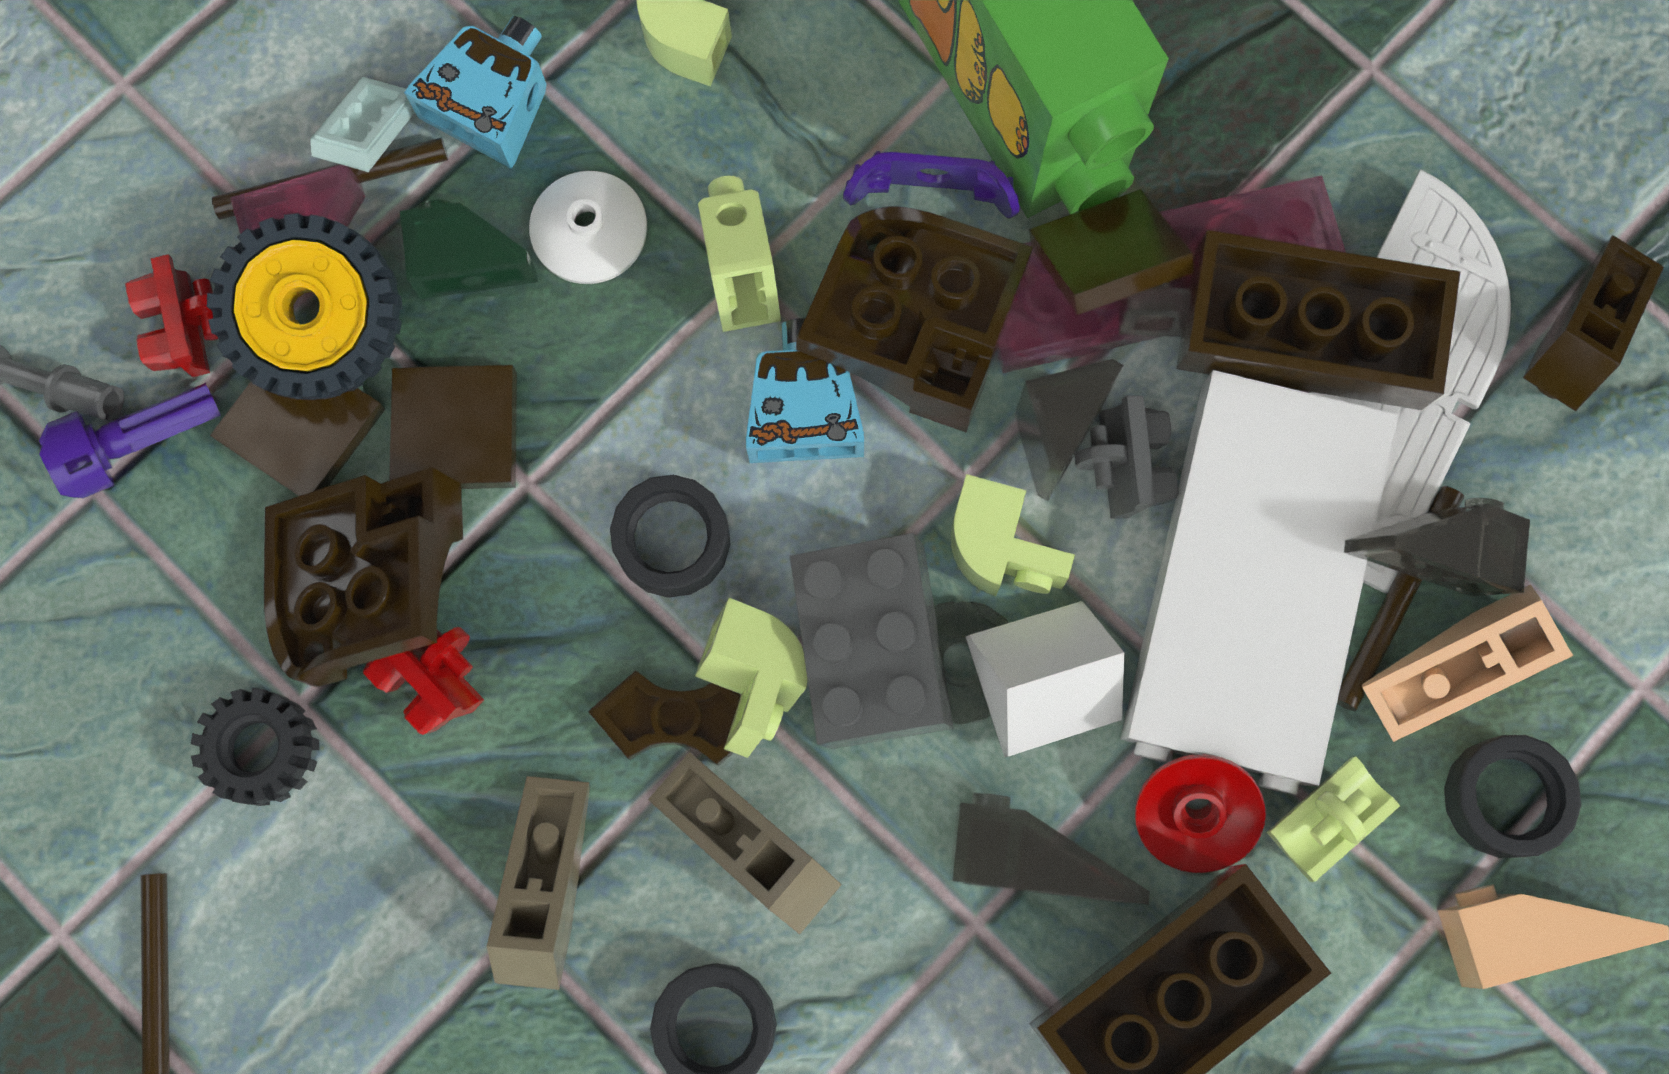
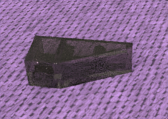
(1461, 548)
(1022, 853)

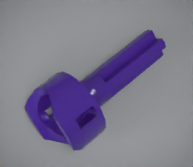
(81, 456)

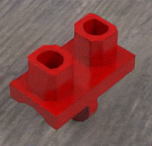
(183, 315)
(436, 675)

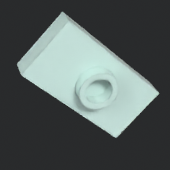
(363, 125)

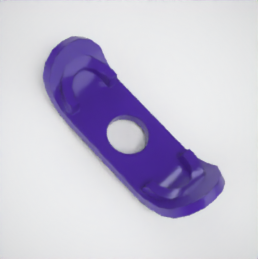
(963, 174)

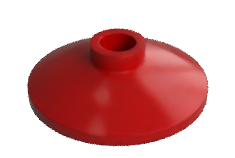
(1202, 837)

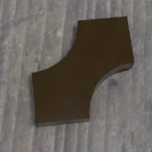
(648, 716)

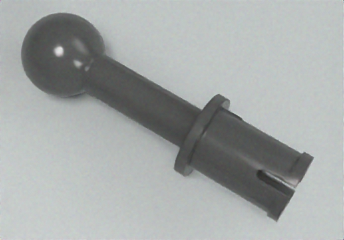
(64, 388)

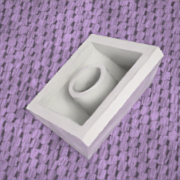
(1049, 677)

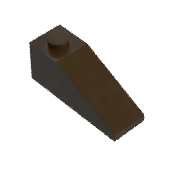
(1594, 325)

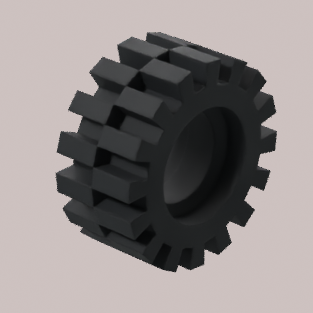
(222, 730)

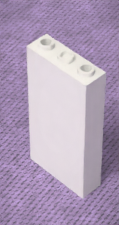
(1257, 580)

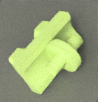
(1332, 819)

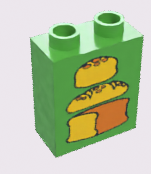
(1049, 89)

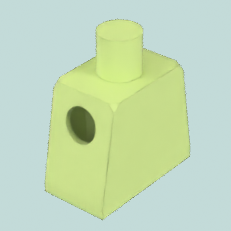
(739, 255)

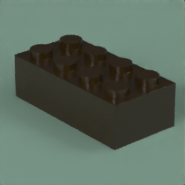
(1319, 320)
(1186, 986)

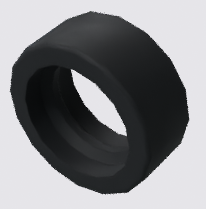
(661, 490)
(1554, 772)
(713, 975)

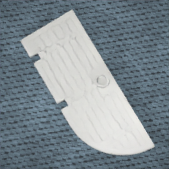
(1446, 233)

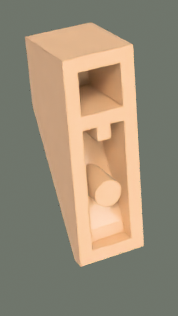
(1467, 663)
(1522, 935)

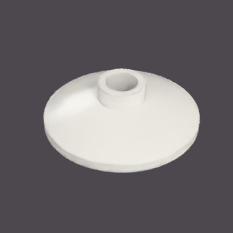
(592, 251)

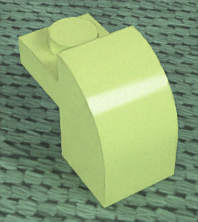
(686, 36)
(986, 542)
(761, 662)

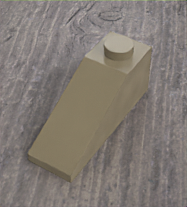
(745, 843)
(539, 885)

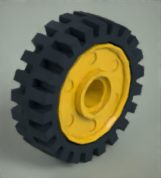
(257, 300)

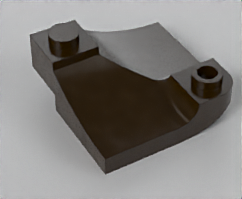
(917, 309)
(357, 571)

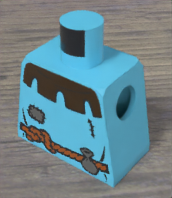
(483, 89)
(801, 407)

